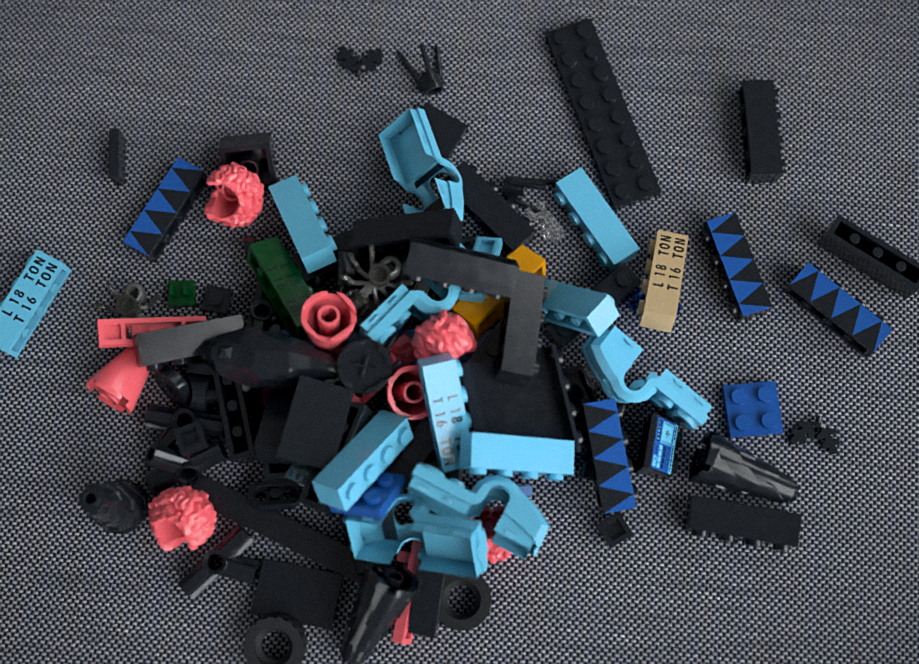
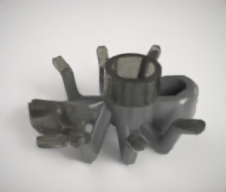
(378, 279)
(130, 303)

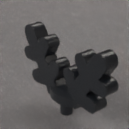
(367, 64)
(825, 433)

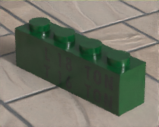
(280, 282)

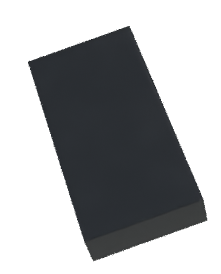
(117, 156)

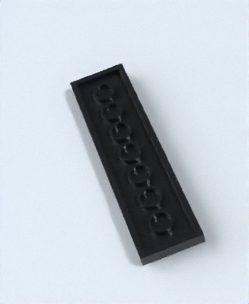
(602, 114)

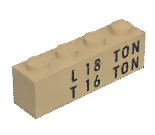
(663, 282)

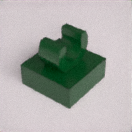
(182, 294)

